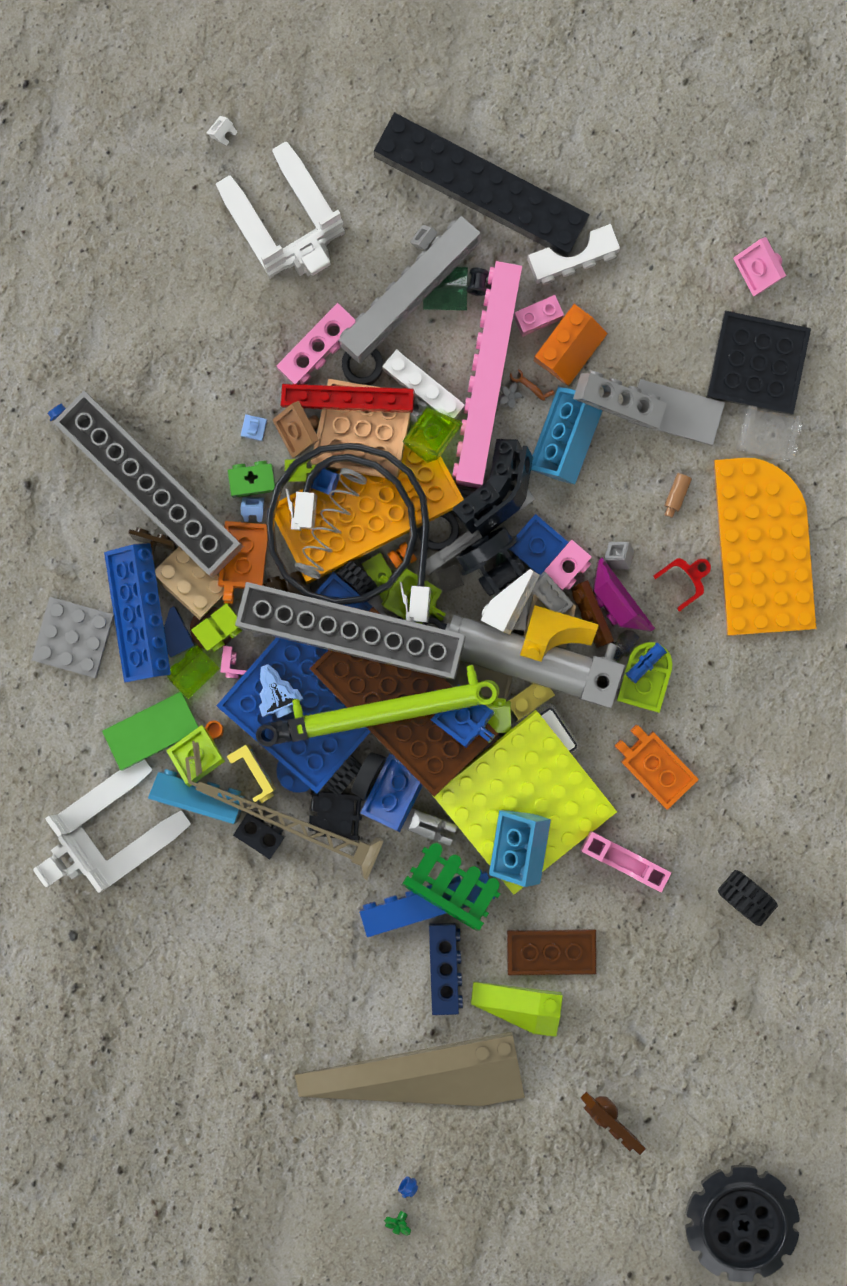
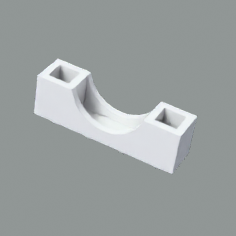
(547, 264)
(425, 387)

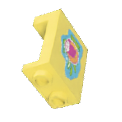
(257, 769)

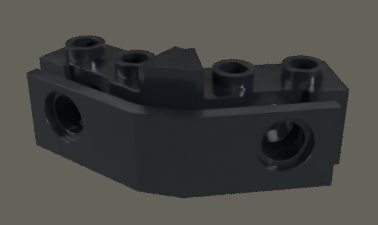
(504, 477)

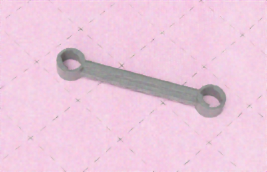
(460, 544)

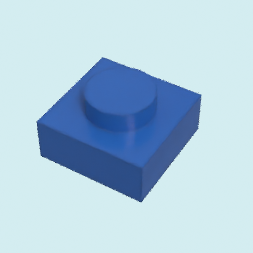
(326, 481)

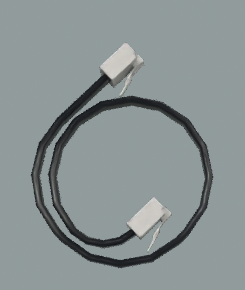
(305, 519)

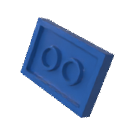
(392, 795)

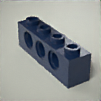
(441, 1004)

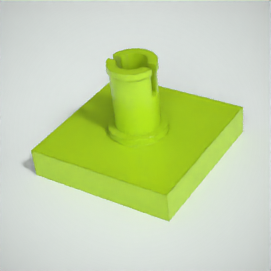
(209, 754)

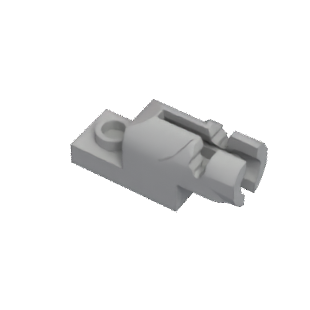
(428, 826)

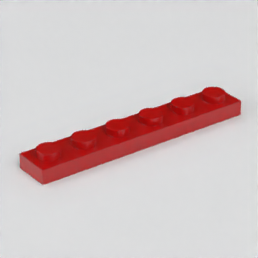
(348, 398)

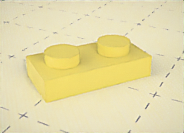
(529, 699)

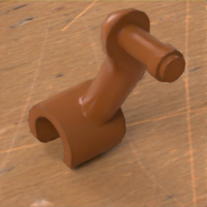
(531, 386)

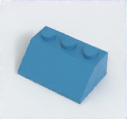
(519, 847)

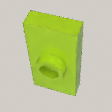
(375, 568)

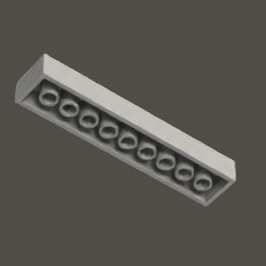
(148, 484)
(350, 631)

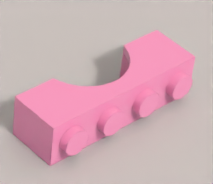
(625, 861)

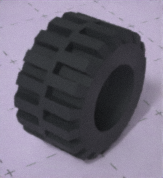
(747, 898)

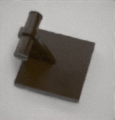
(160, 541)

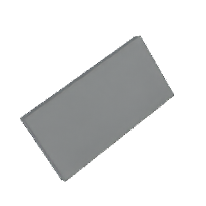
(685, 413)

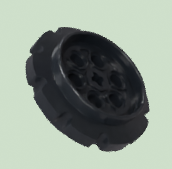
(763, 1253)

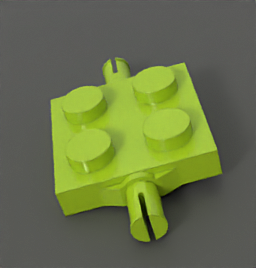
(394, 599)

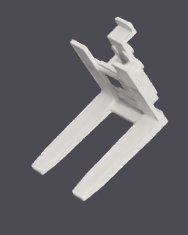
(308, 252)
(83, 851)

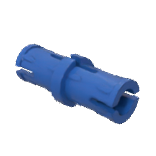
(645, 663)

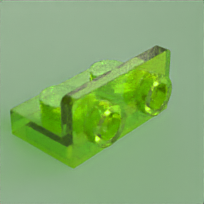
(192, 671)

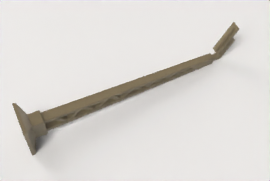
(364, 853)

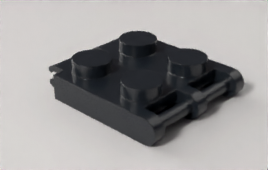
(336, 814)

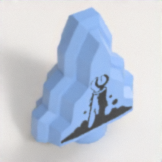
(276, 693)

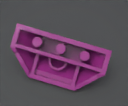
(617, 600)

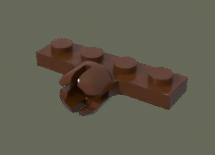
(605, 1114)

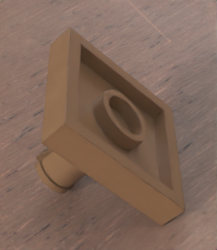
(297, 429)

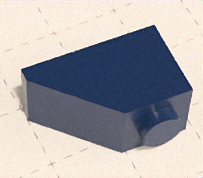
(176, 634)

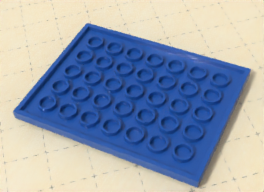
(309, 759)

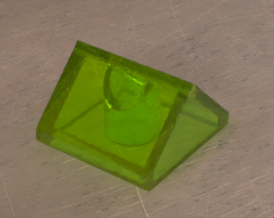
(431, 434)

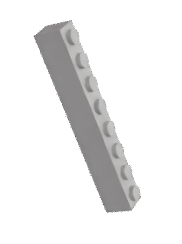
(410, 289)

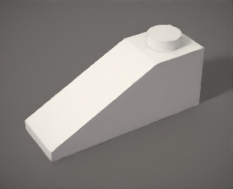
(507, 605)

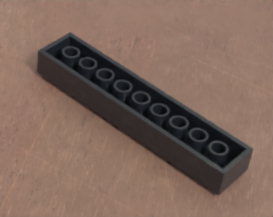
(480, 185)

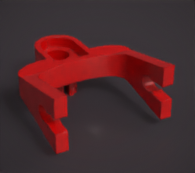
(694, 574)

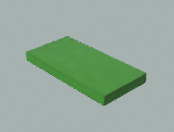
(150, 731)

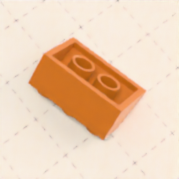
(570, 345)

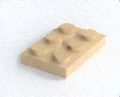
(189, 583)

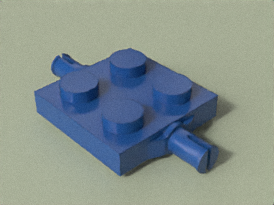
(465, 723)

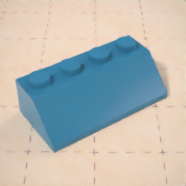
(565, 437)
(173, 791)

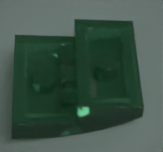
(450, 293)

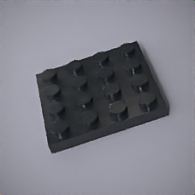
(758, 362)

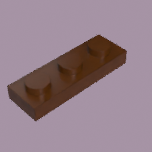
(591, 612)

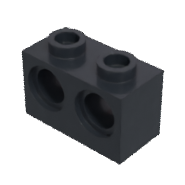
(256, 840)

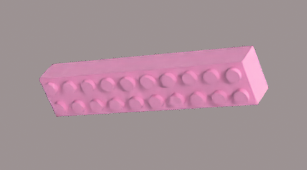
(489, 370)

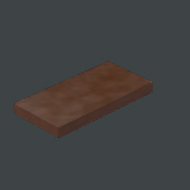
(551, 952)

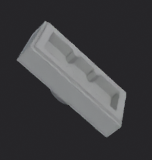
(551, 594)

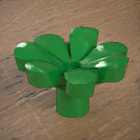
(398, 1224)

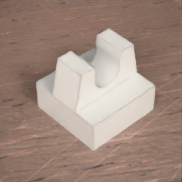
(220, 128)

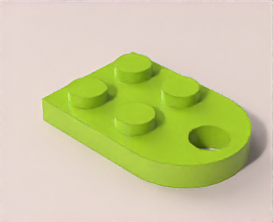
(651, 687)

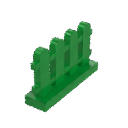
(440, 885)

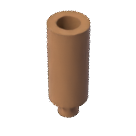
(677, 494)

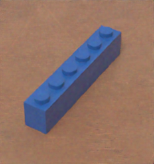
(408, 909)

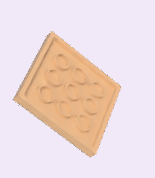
(368, 428)

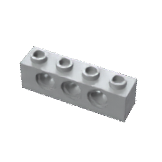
(588, 393)

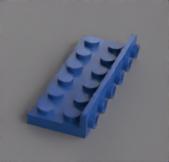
(137, 612)

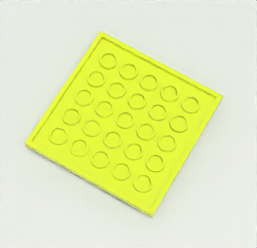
(526, 774)

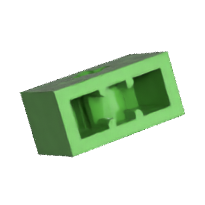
(241, 487)

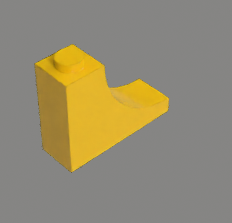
(550, 629)

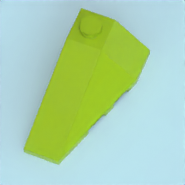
(524, 1007)

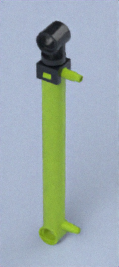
(307, 726)

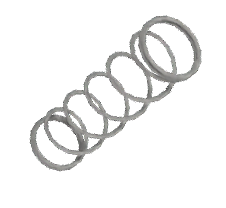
(310, 570)

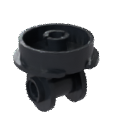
(477, 554)

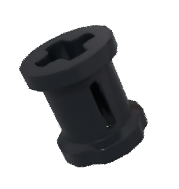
(477, 281)

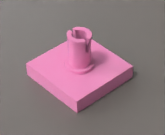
(760, 266)

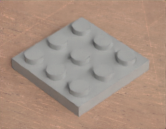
(73, 637)

